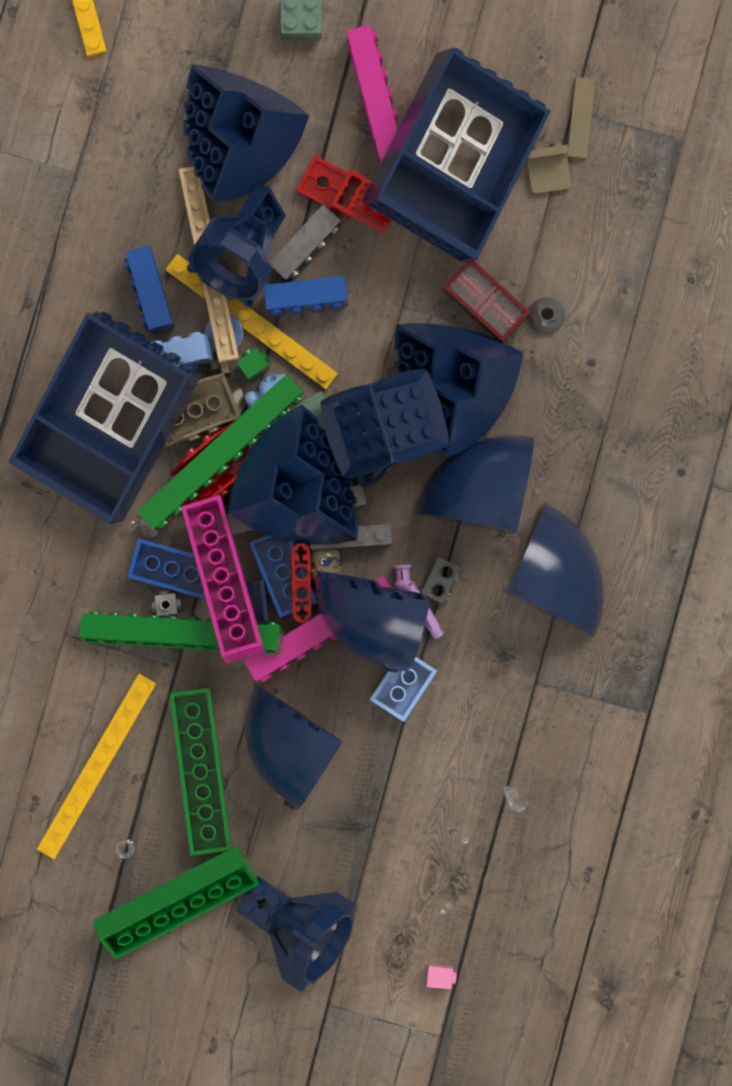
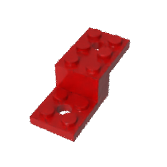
(342, 194)

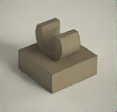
(224, 367)

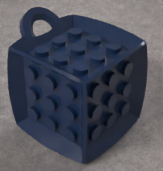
(384, 424)

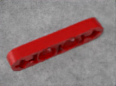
(298, 583)

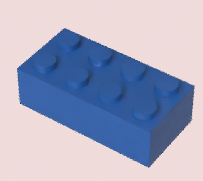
(150, 291)
(306, 295)
(275, 564)
(166, 568)

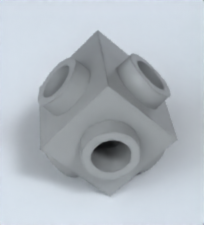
(175, 604)

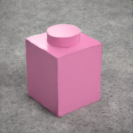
(440, 976)

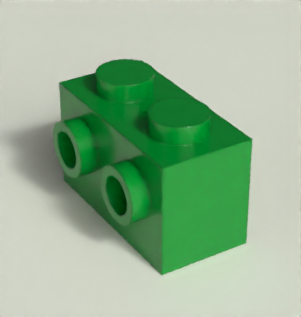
(253, 364)

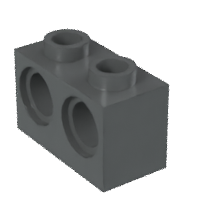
(436, 578)

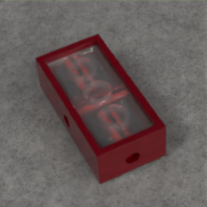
(486, 301)

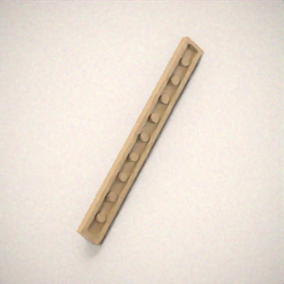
(215, 301)

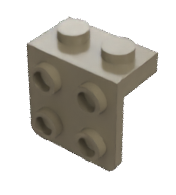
(549, 168)

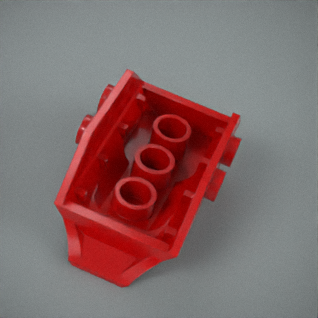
(221, 482)

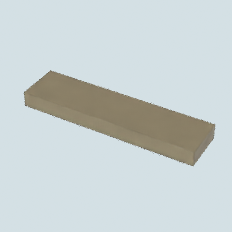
(581, 117)

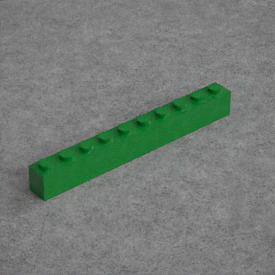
(221, 452)
(164, 633)

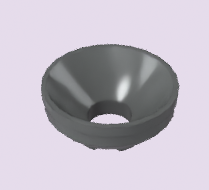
(539, 323)

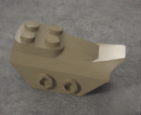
(211, 405)

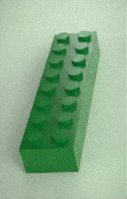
(200, 771)
(175, 902)

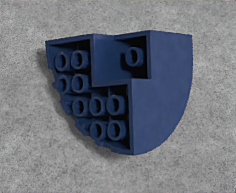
(237, 131)
(469, 372)
(294, 485)
(481, 485)
(560, 572)
(373, 619)
(286, 747)

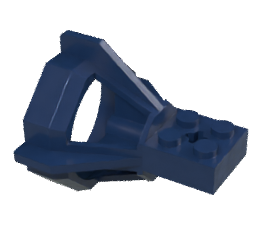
(247, 236)
(302, 935)

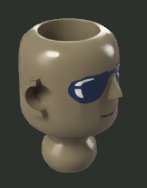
(325, 560)

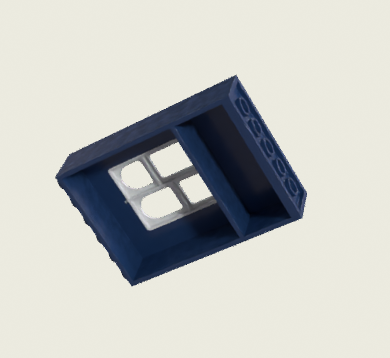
(426, 195)
(86, 457)

